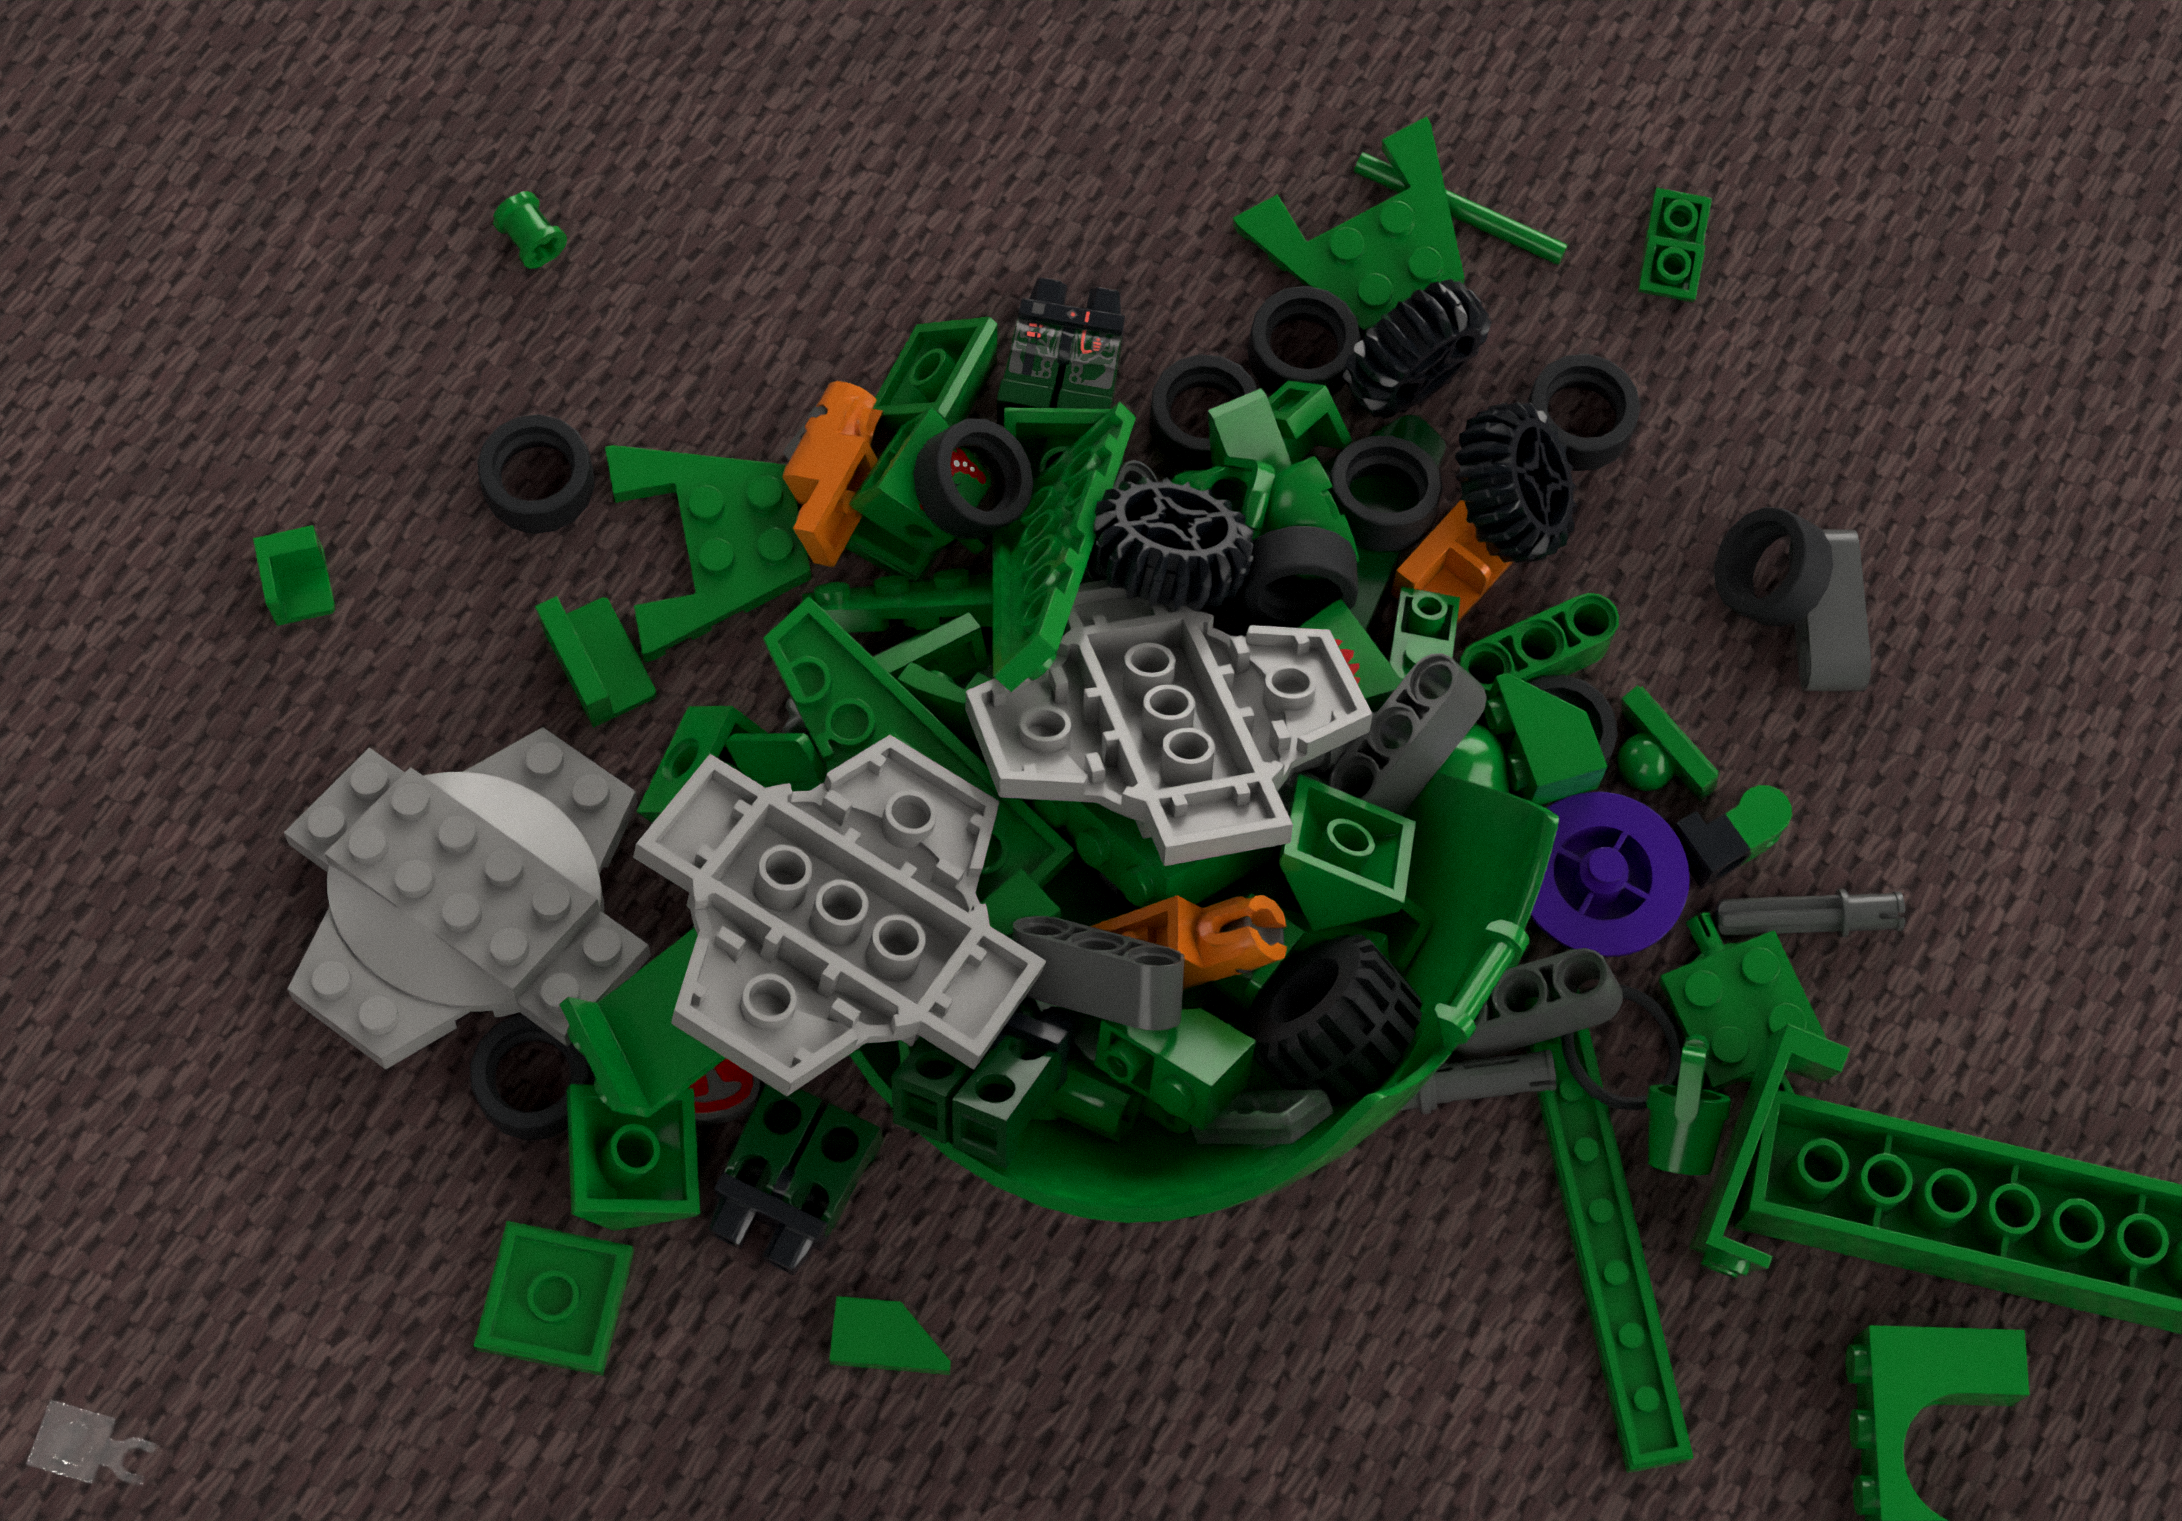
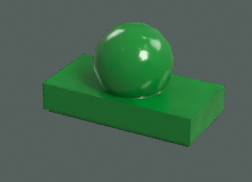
(1660, 750)

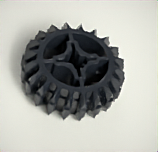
(1416, 348)
(1516, 482)
(1171, 544)

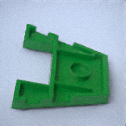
(1380, 252)
(736, 536)

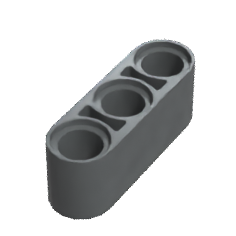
(1835, 634)
(1431, 710)
(1104, 973)
(1557, 1008)

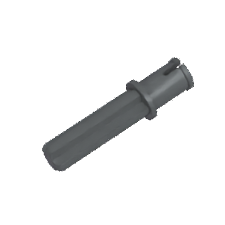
(1811, 914)

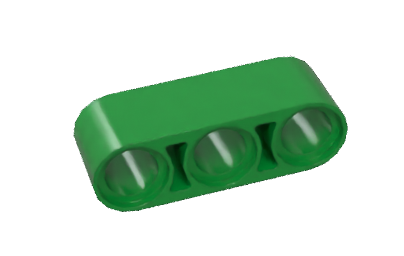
(1554, 634)

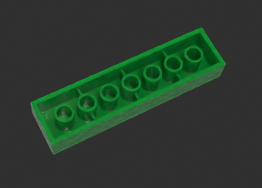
(1967, 1210)

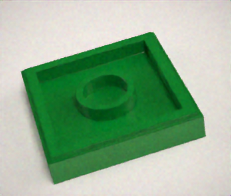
(554, 1298)

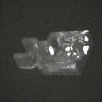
(79, 1442)

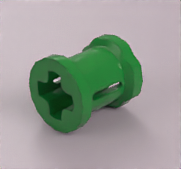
(529, 229)

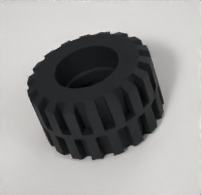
(1334, 1019)

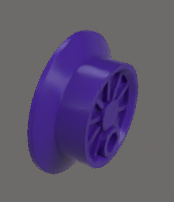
(1611, 876)

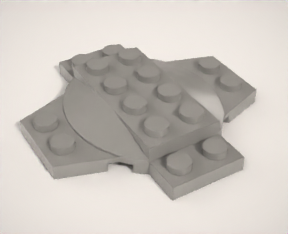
(1171, 722)
(463, 895)
(837, 914)

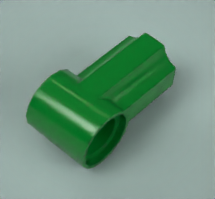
(1094, 1101)

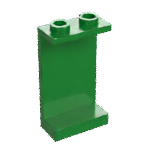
(630, 1036)
(1785, 1050)

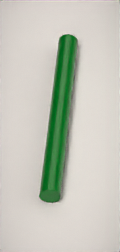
(1472, 213)

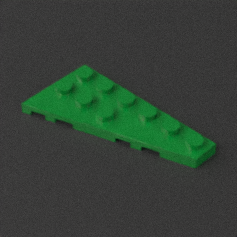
(1047, 550)
(856, 702)

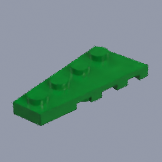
(917, 603)

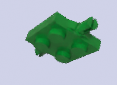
(1736, 1001)

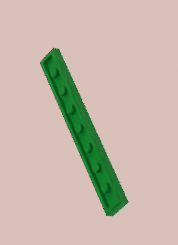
(1611, 1264)

